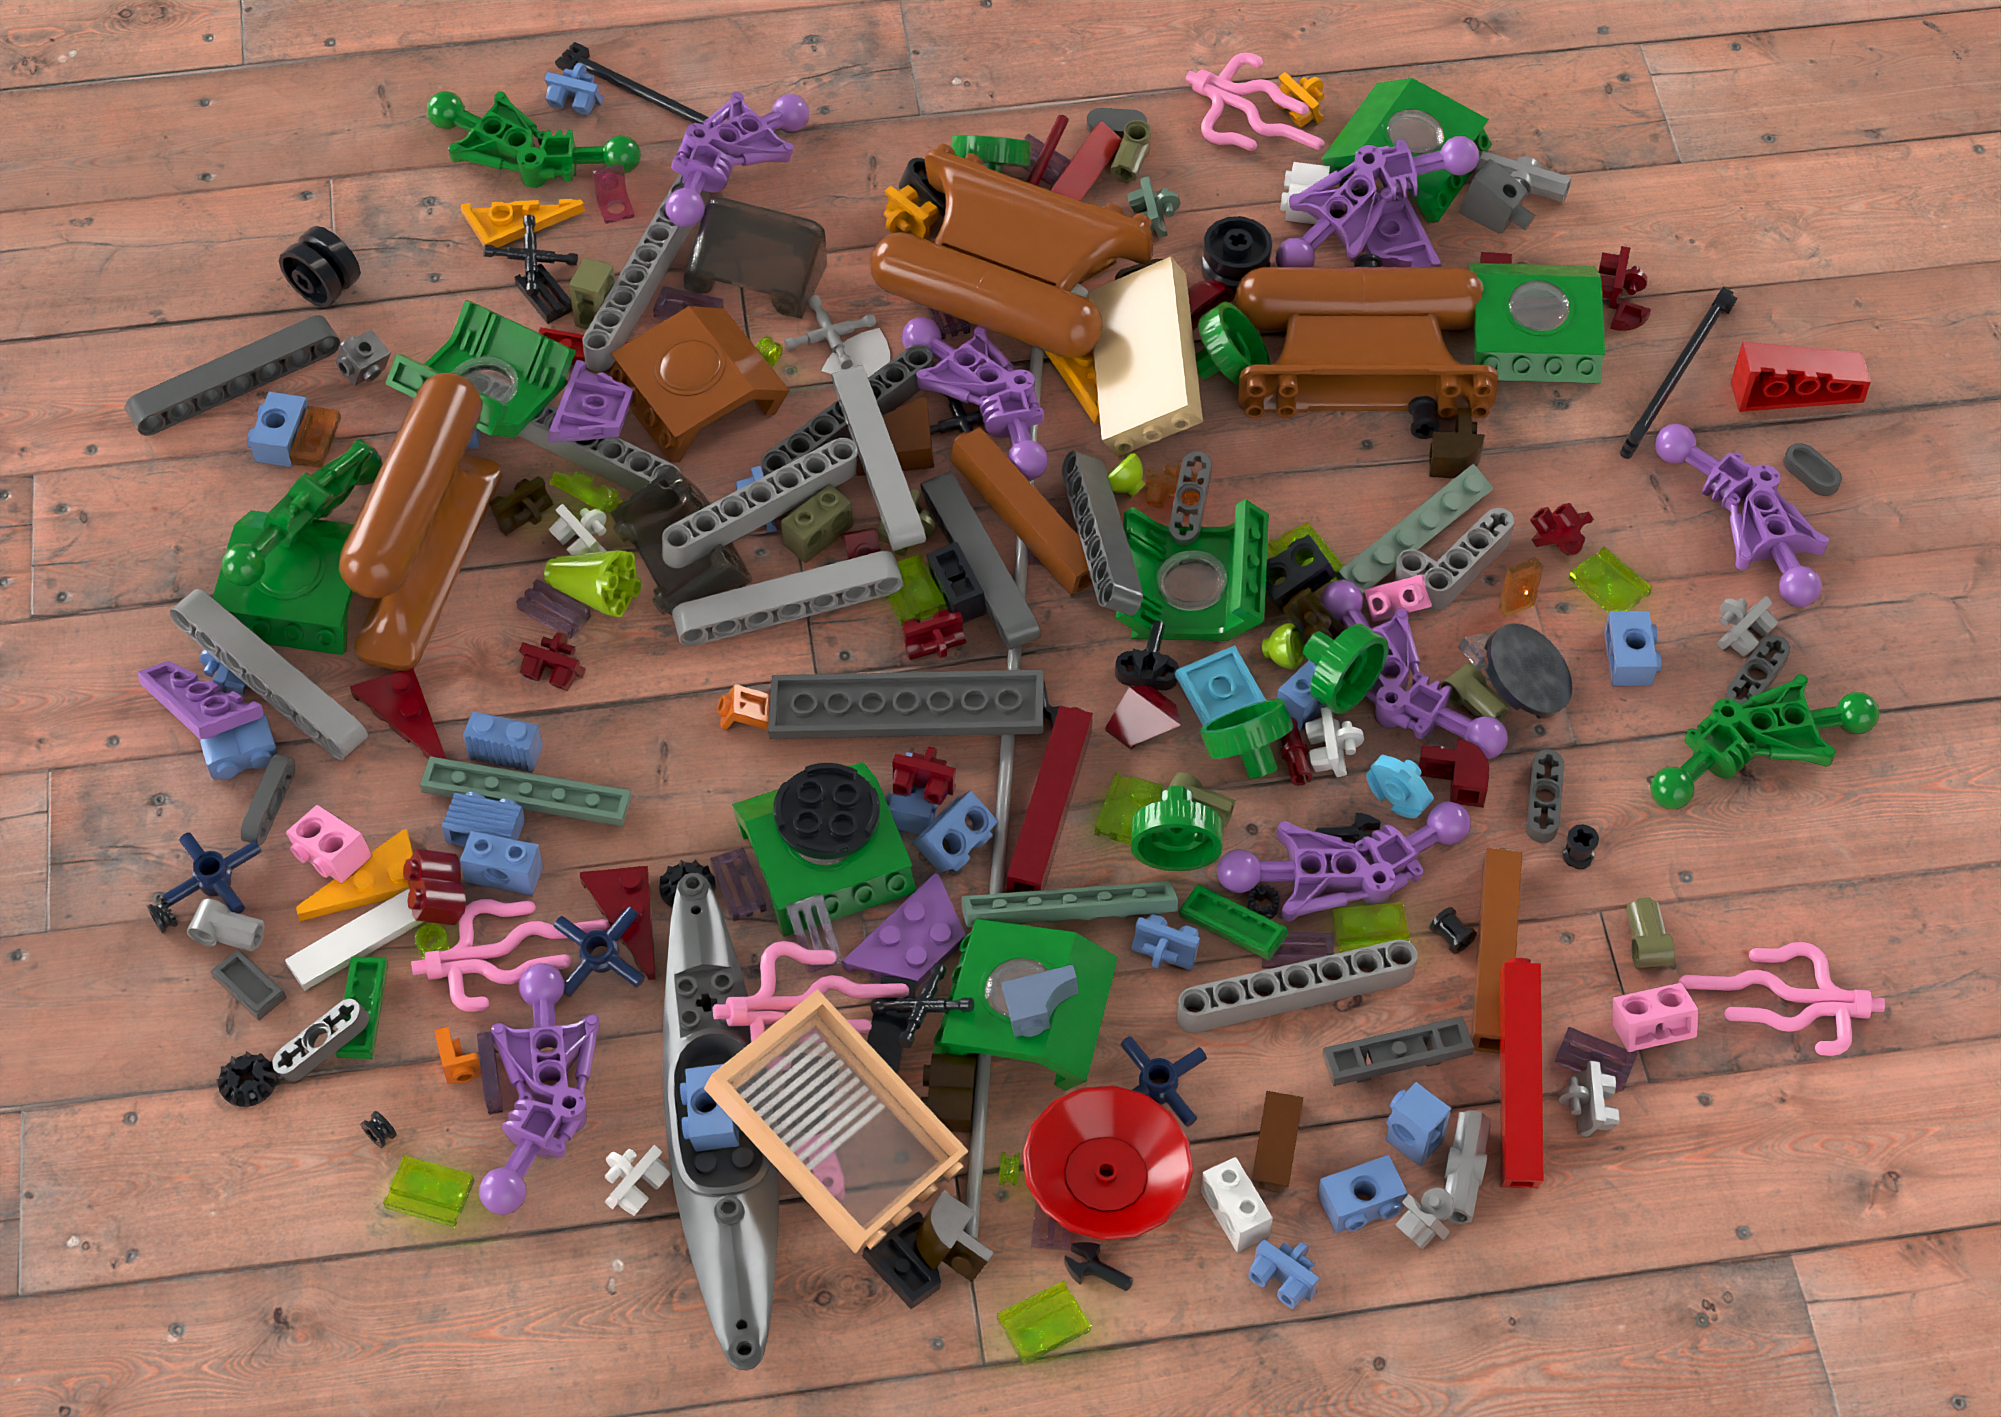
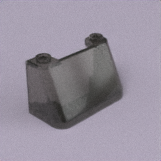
(759, 253)
(643, 522)

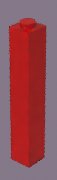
(1521, 1074)

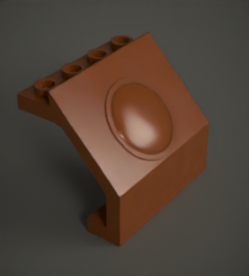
(693, 374)

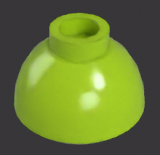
(1127, 476)
(1285, 646)

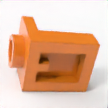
(744, 706)
(456, 1066)

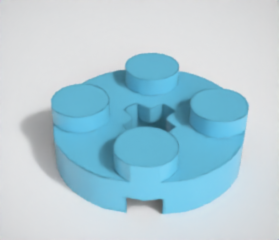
(1399, 785)

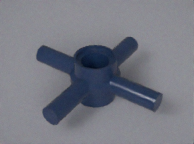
(209, 862)
(595, 939)
(1167, 1071)

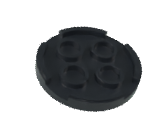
(1528, 670)
(826, 811)

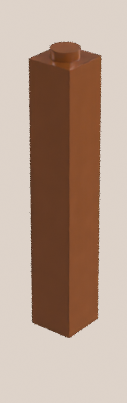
(1022, 508)
(1495, 942)

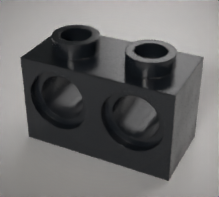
(1298, 577)
(957, 582)

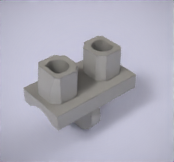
(1757, 617)
(1586, 1099)
(1423, 1220)

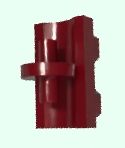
(1631, 280)
(1560, 528)
(933, 635)
(564, 667)
(923, 772)

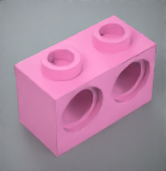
(328, 844)
(1655, 1017)

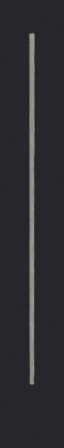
(983, 1062)

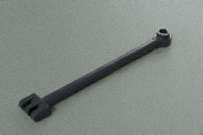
(579, 54)
(1723, 302)

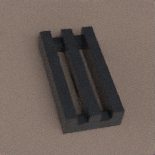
(555, 289)

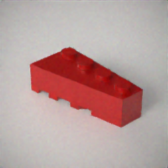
(1797, 377)

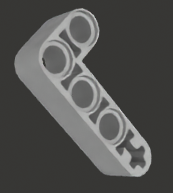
(1462, 561)

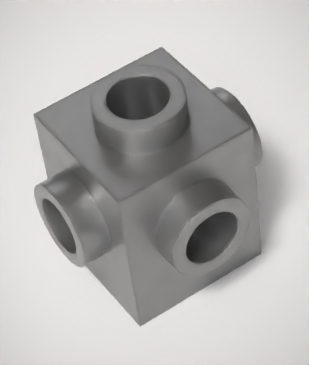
(362, 357)

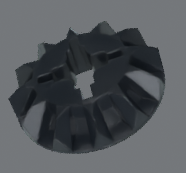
(674, 874)
(250, 1092)

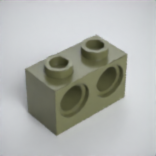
(589, 290)
(817, 523)

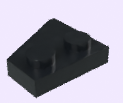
(902, 1265)

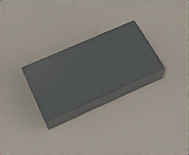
(248, 984)

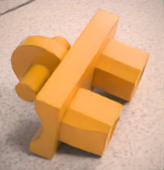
(1309, 91)
(905, 215)

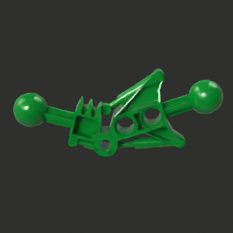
(507, 142)
(307, 499)
(1732, 736)

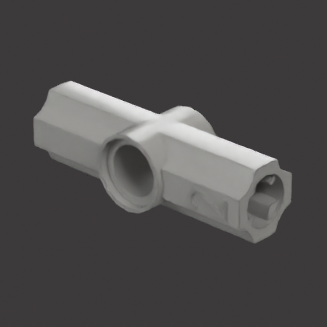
(1531, 176)
(1466, 1164)

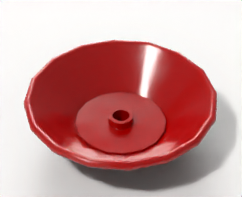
(1114, 1133)

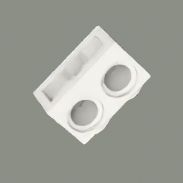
(1236, 1204)

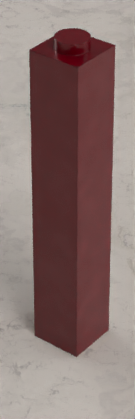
(1050, 800)

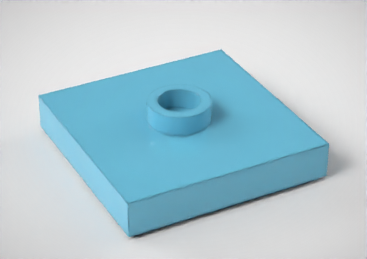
(1218, 684)

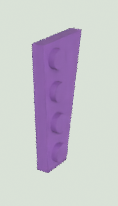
(196, 702)

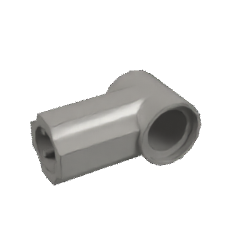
(216, 923)

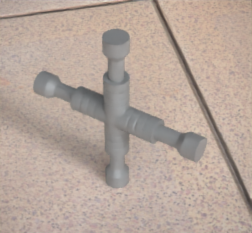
(830, 332)

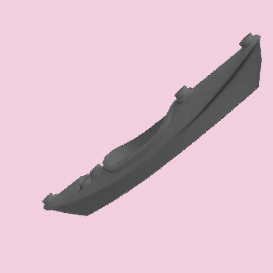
(726, 1193)

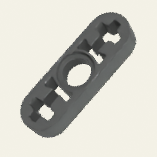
(1203, 477)
(1758, 661)
(268, 799)
(1536, 806)
(305, 1063)

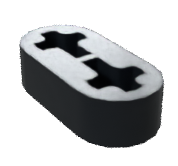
(1133, 679)

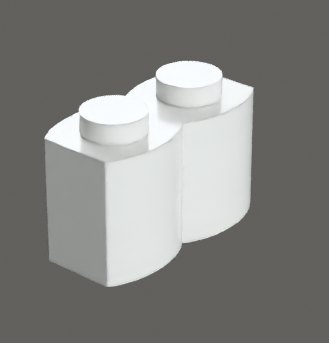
(1297, 180)

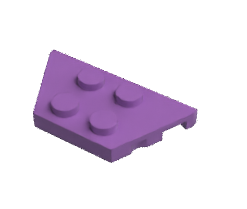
(1400, 237)
(590, 407)
(912, 937)

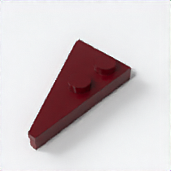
(401, 704)
(616, 891)

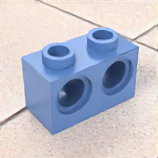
(952, 827)

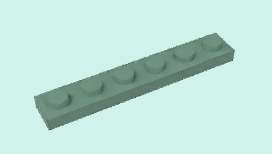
(1416, 528)
(528, 790)
(1071, 903)

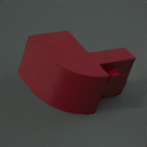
(1465, 768)

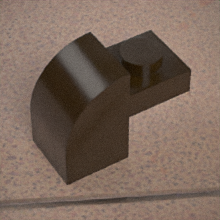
(1455, 451)
(943, 1240)

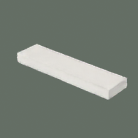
(352, 940)

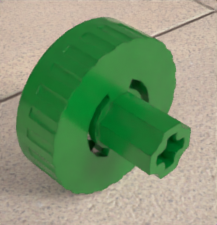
(993, 151)
(1229, 343)
(1345, 666)
(1248, 733)
(1176, 833)

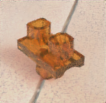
(1165, 484)

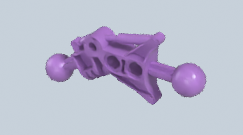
(715, 147)
(1397, 173)
(1004, 394)
(1766, 523)
(1423, 704)
(1387, 869)
(557, 1110)

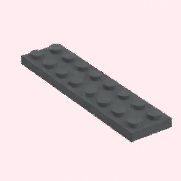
(906, 704)

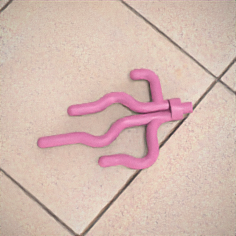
(1223, 91)
(468, 959)
(1827, 1000)
(764, 1007)

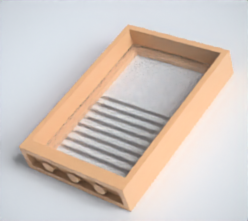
(837, 1122)

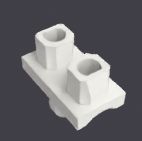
(569, 525)
(1336, 740)
(626, 1193)

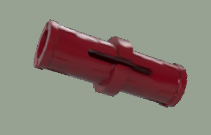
(1295, 753)

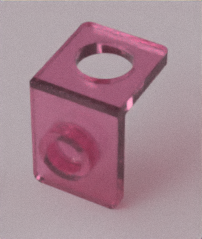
(611, 189)

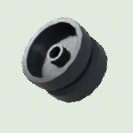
(1234, 249)
(319, 266)

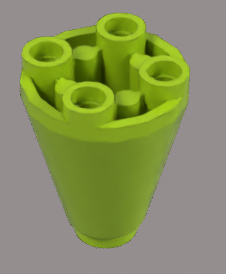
(597, 579)

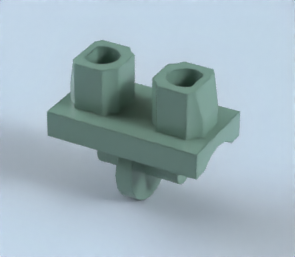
(1155, 203)

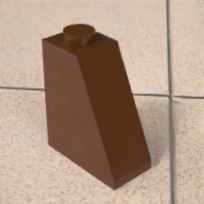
(910, 436)
(1277, 1141)

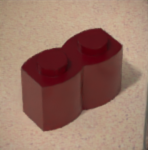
(435, 887)

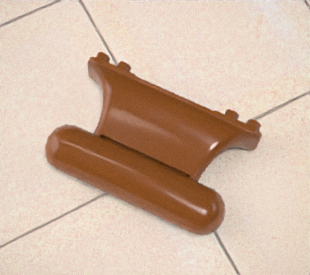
(1010, 255)
(1362, 340)
(418, 522)

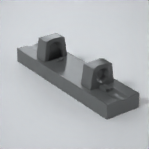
(1398, 1051)

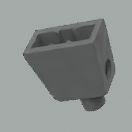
(1496, 200)

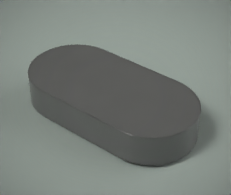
(1113, 118)
(1812, 469)

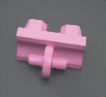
(1404, 594)

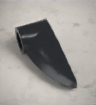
(916, 177)

